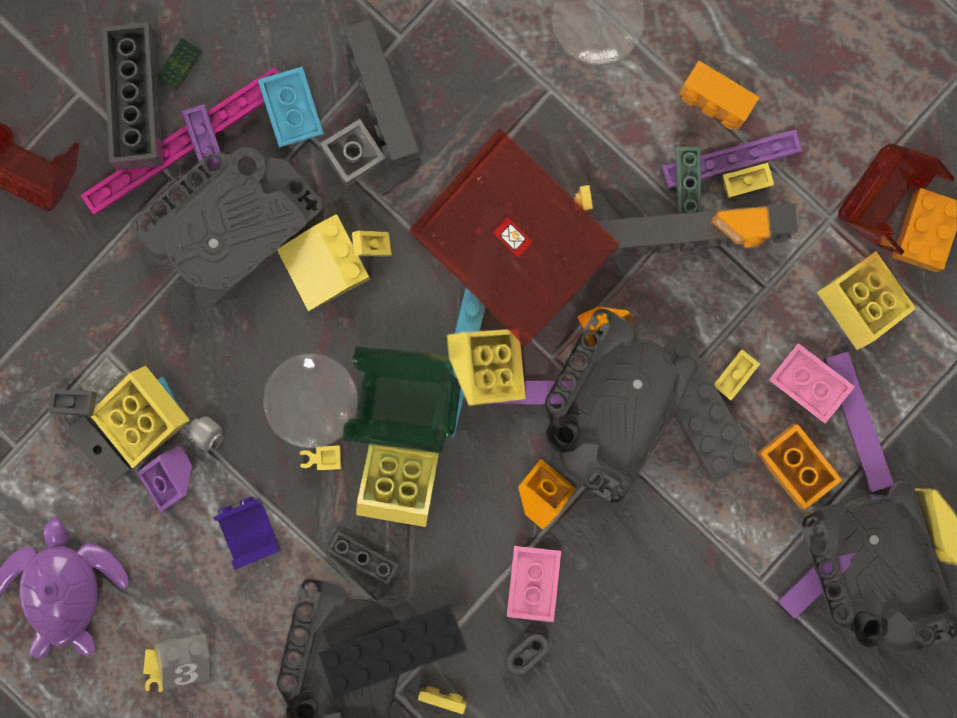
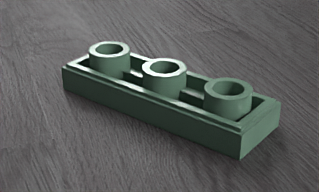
(688, 166)

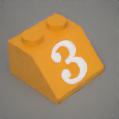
(744, 226)

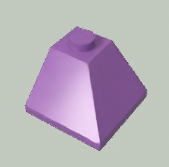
(167, 477)

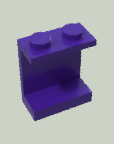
(247, 532)

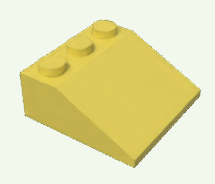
(323, 263)
(866, 300)
(488, 365)
(139, 416)
(397, 485)
(940, 523)

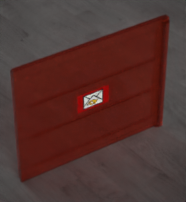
(514, 237)

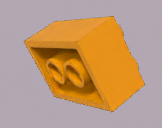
(718, 96)
(928, 230)
(799, 466)

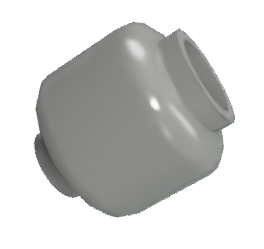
(205, 434)

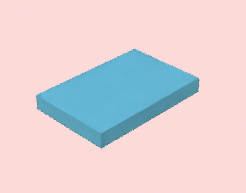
(290, 106)

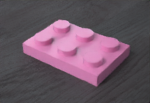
(811, 383)
(533, 583)

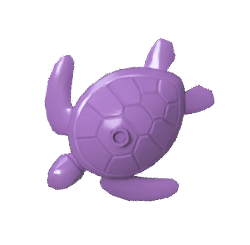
(60, 588)

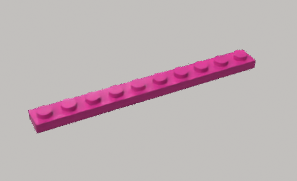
(175, 147)

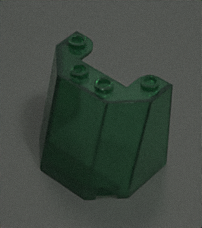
(405, 400)

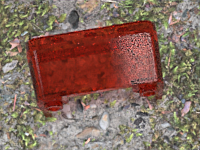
(33, 176)
(884, 187)

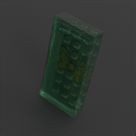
(179, 64)

